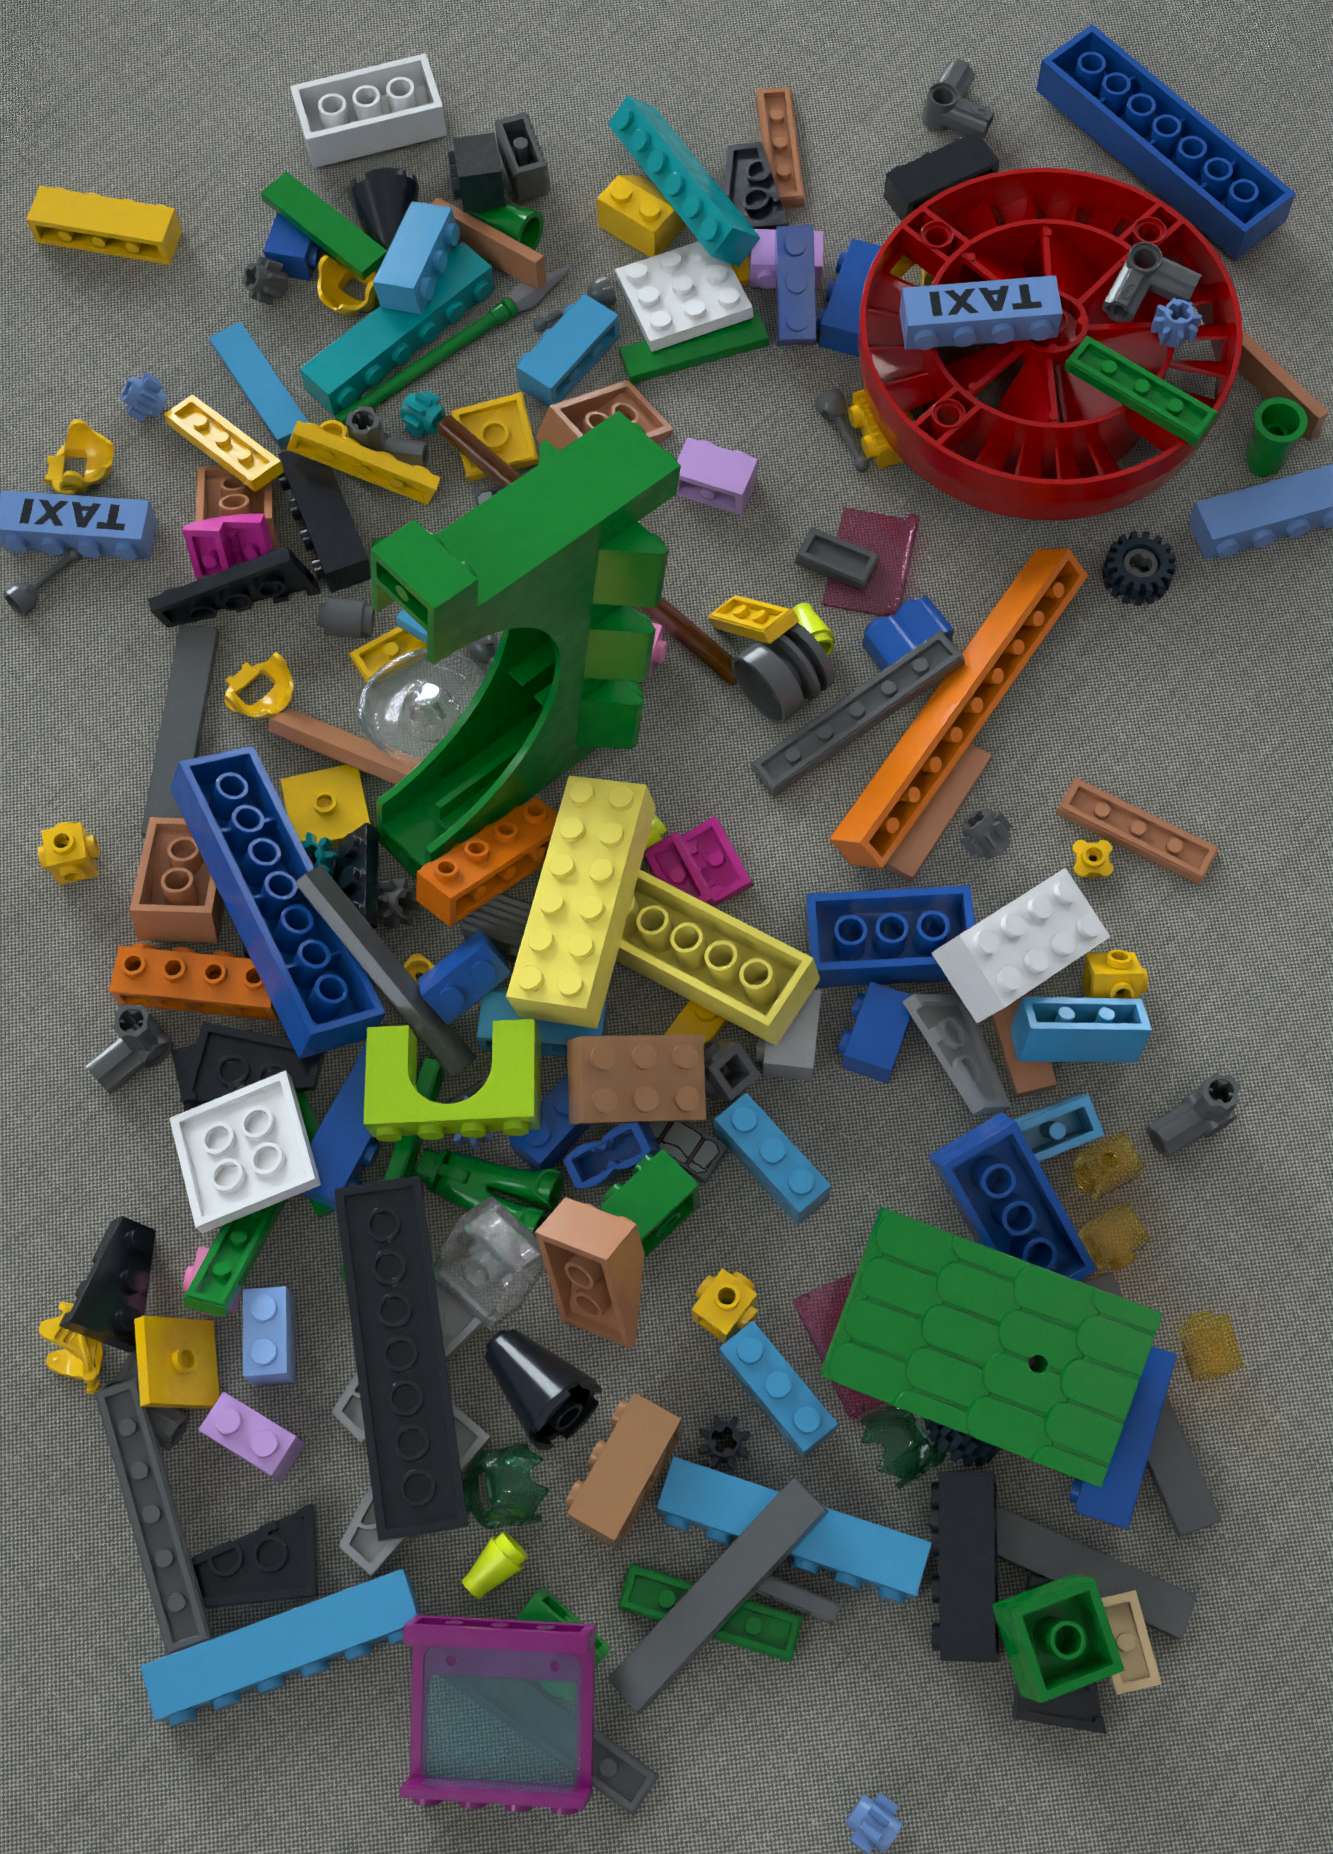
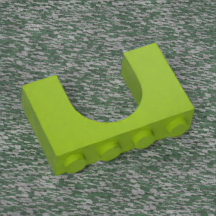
(505, 1102)

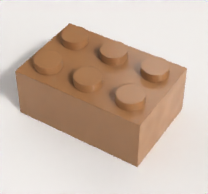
(636, 1079)
(623, 1470)

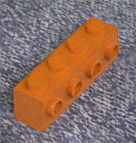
(487, 862)
(190, 982)

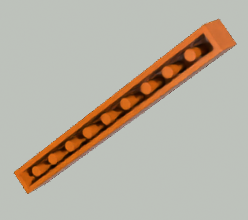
(958, 708)

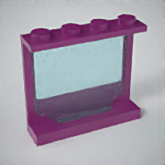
(501, 1713)

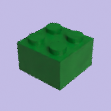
(654, 1198)
(1058, 1637)

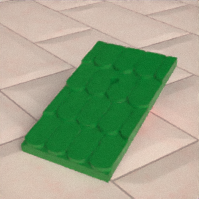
(991, 1346)

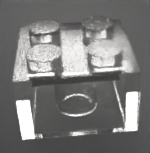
(489, 1262)

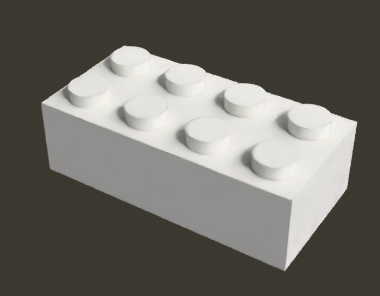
(369, 110)
(1020, 945)

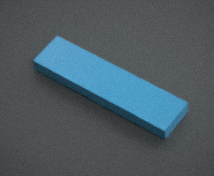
(258, 382)

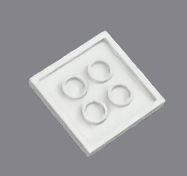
(682, 295)
(244, 1152)

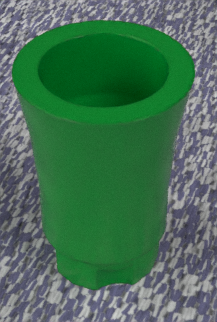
(516, 222)
(1275, 431)

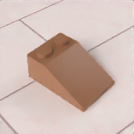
(578, 415)
(225, 495)
(174, 888)
(594, 1269)

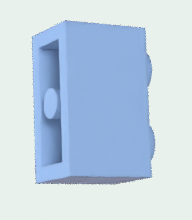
(269, 1336)

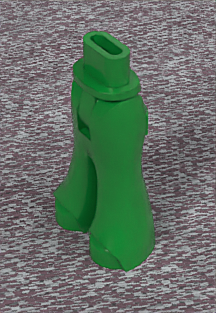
(470, 1180)

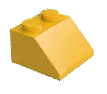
(638, 214)

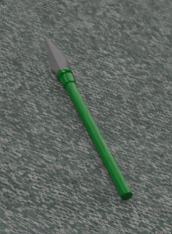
(522, 299)

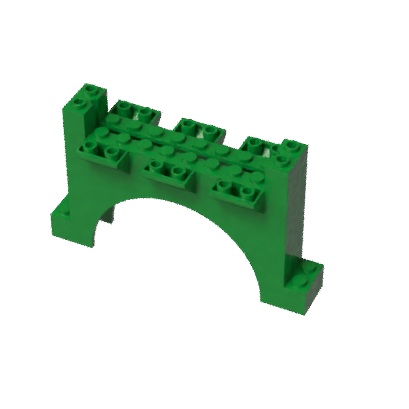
(557, 573)

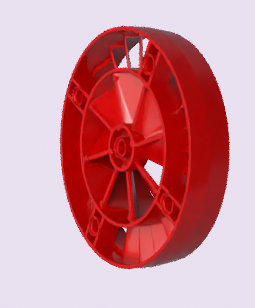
(1020, 454)

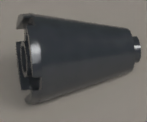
(383, 202)
(541, 1387)

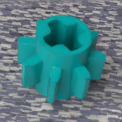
(422, 413)
(321, 851)

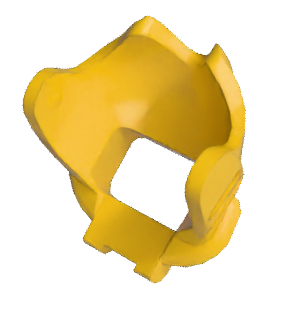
(331, 282)
(80, 443)
(274, 701)
(81, 1355)

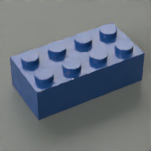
(884, 933)
(1010, 1198)

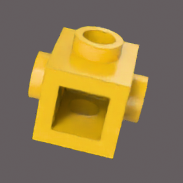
(69, 852)
(1113, 975)
(724, 1319)

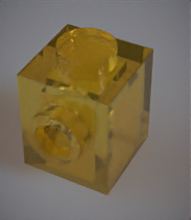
(1107, 1166)
(1114, 1238)
(1209, 1346)

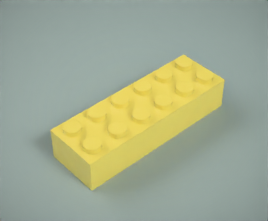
(582, 902)
(715, 959)

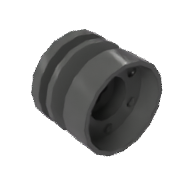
(783, 673)

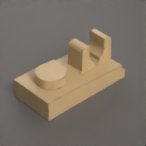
(1132, 1643)

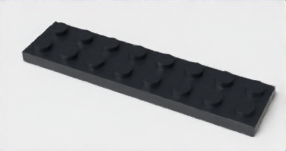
(400, 1359)

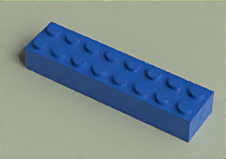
(1165, 141)
(255, 864)

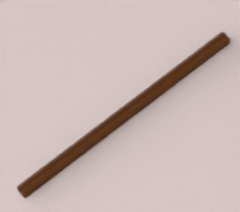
(664, 613)

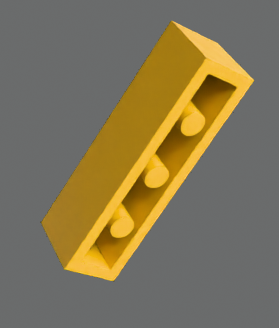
(104, 225)

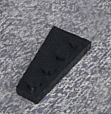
(235, 588)

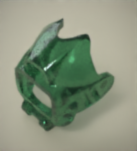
(905, 1445)
(509, 1485)

